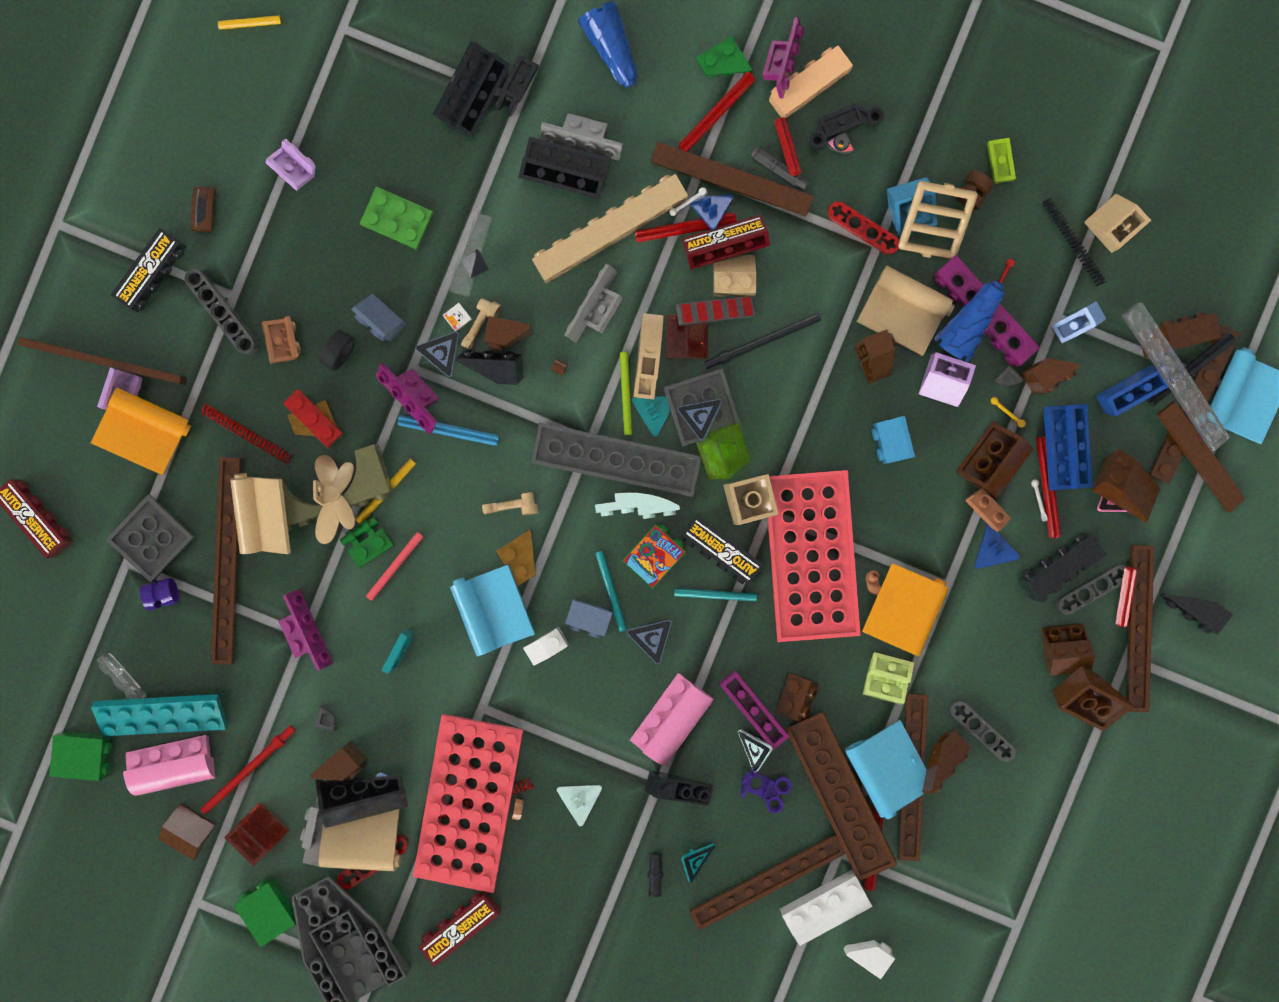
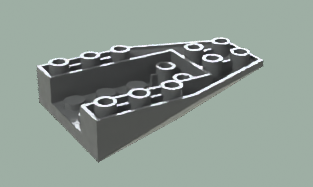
(343, 944)

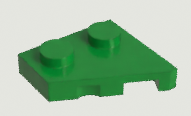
(723, 59)

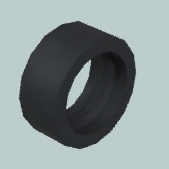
(337, 350)

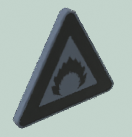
(441, 352)
(700, 416)
(651, 638)

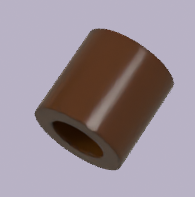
(559, 367)

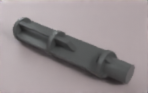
(777, 167)

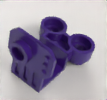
(768, 791)

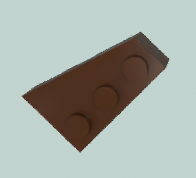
(1190, 331)
(876, 355)

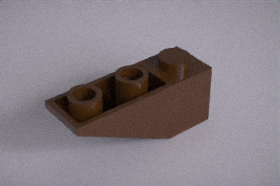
(944, 757)

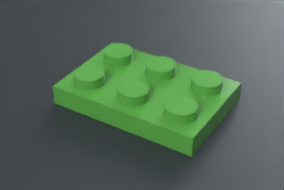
(396, 218)

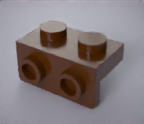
(797, 697)

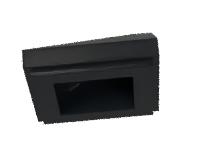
(474, 264)

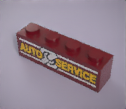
(726, 242)
(33, 518)
(459, 927)

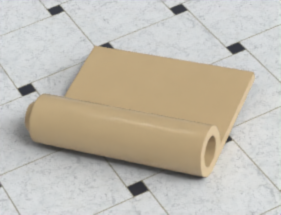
(905, 309)
(260, 514)
(362, 844)

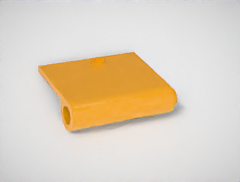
(140, 431)
(906, 609)

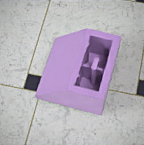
(946, 379)

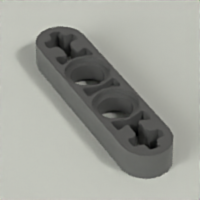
(1091, 586)
(982, 730)

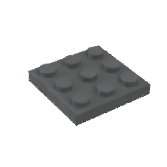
(697, 390)
(150, 538)

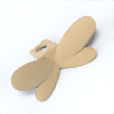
(334, 505)

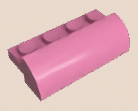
(671, 720)
(169, 765)

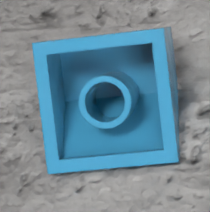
(899, 204)
(893, 440)

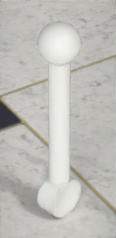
(702, 192)
(1035, 483)

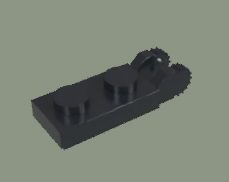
(517, 84)

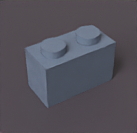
(589, 618)

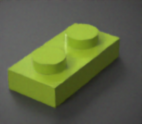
(1001, 160)

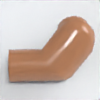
(873, 582)

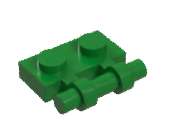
(371, 547)

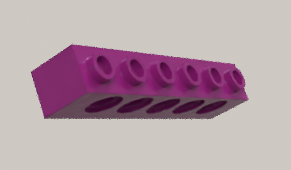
(1011, 329)

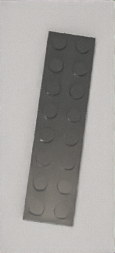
(616, 459)

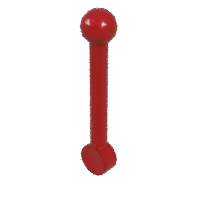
(1009, 263)

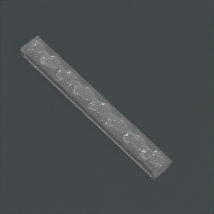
(1175, 376)

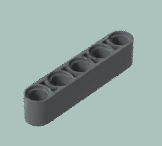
(213, 307)

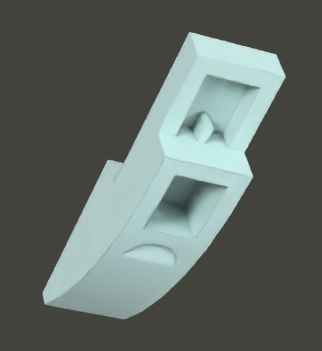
(646, 505)

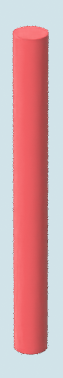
(394, 566)

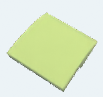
(888, 678)

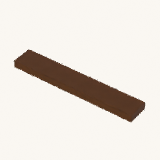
(1200, 456)

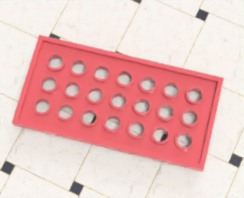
(845, 563)
(435, 805)

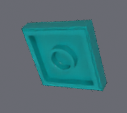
(398, 651)

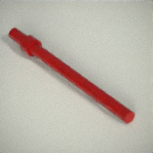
(276, 743)

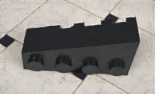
(1061, 567)
(359, 798)

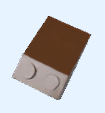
(1126, 485)
(1091, 699)

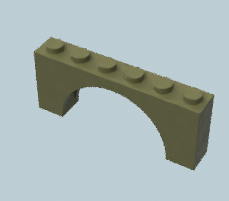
(369, 482)

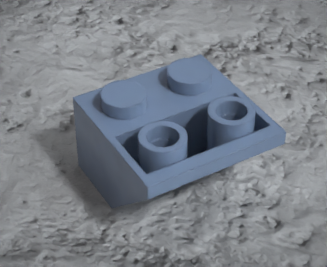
(379, 317)

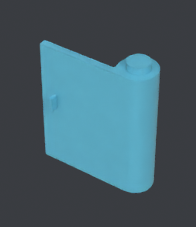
(1247, 396)
(492, 610)
(889, 769)

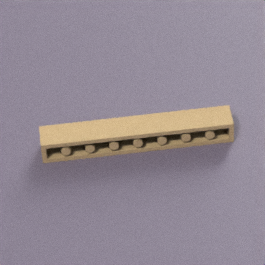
(610, 228)

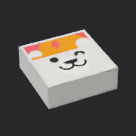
(457, 317)

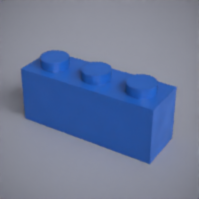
(1131, 391)

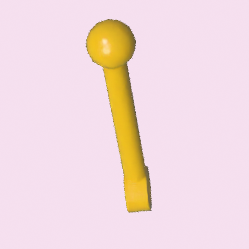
(1020, 423)

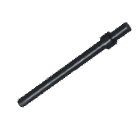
(724, 356)

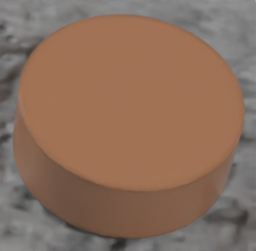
(517, 809)

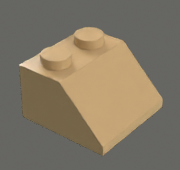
(735, 276)
(750, 499)

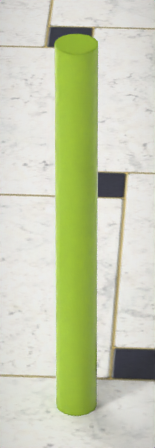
(626, 402)

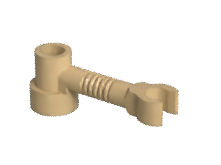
(486, 309)
(527, 505)

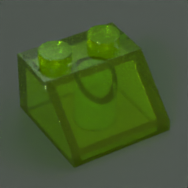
(724, 452)

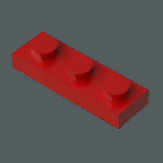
(313, 418)

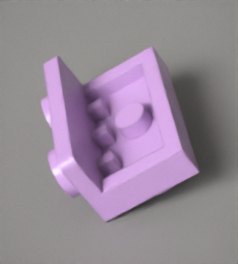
(292, 165)
(121, 379)

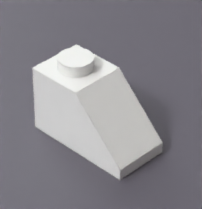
(546, 646)
(871, 956)

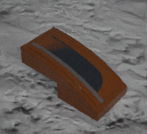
(203, 209)

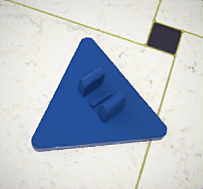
(712, 208)
(994, 550)

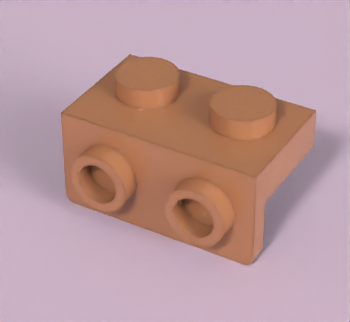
(281, 340)
(988, 509)

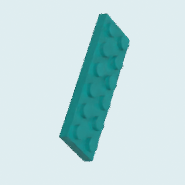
(159, 715)

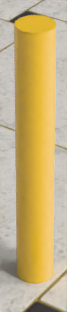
(249, 22)

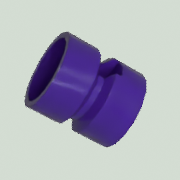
(159, 594)

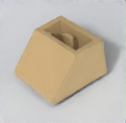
(1117, 222)

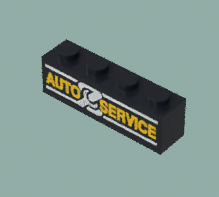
(149, 270)
(722, 549)

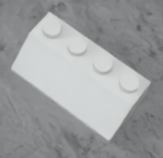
(825, 907)

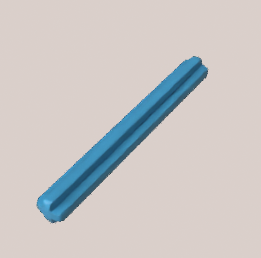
(453, 431)

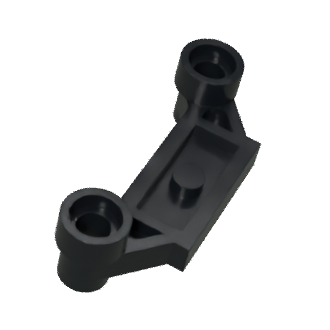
(842, 121)

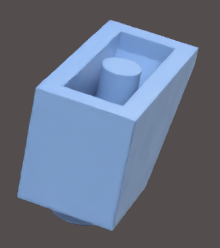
(1079, 322)

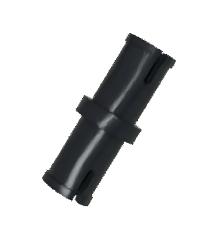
(655, 874)

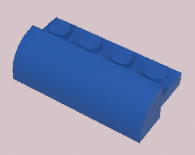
(1068, 447)

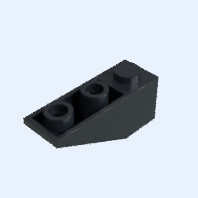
(498, 367)
(1206, 613)
(678, 788)

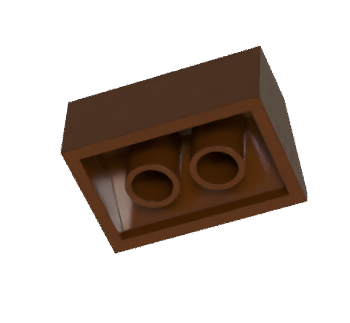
(995, 459)

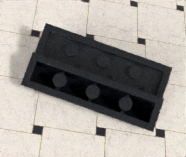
(471, 89)
(564, 168)

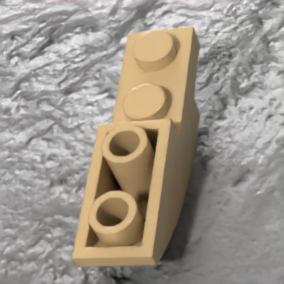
(648, 356)

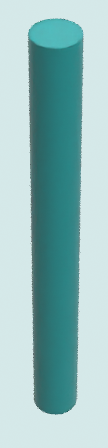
(611, 591)
(709, 594)

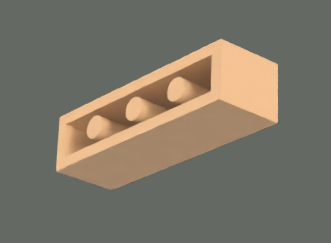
(812, 81)

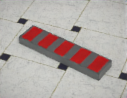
(715, 310)

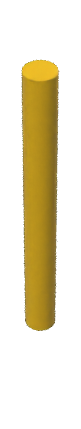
(394, 481)

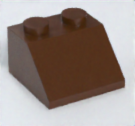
(505, 333)
(342, 764)

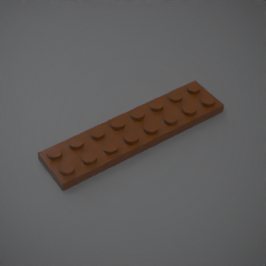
(841, 796)

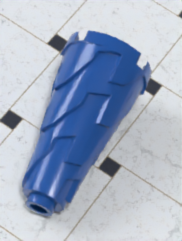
(607, 34)
(967, 328)

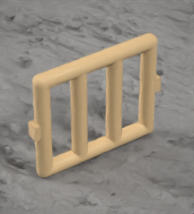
(917, 205)

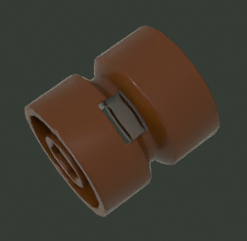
(979, 183)

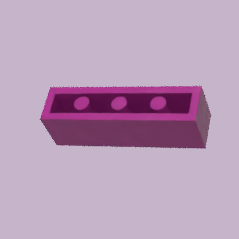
(753, 709)

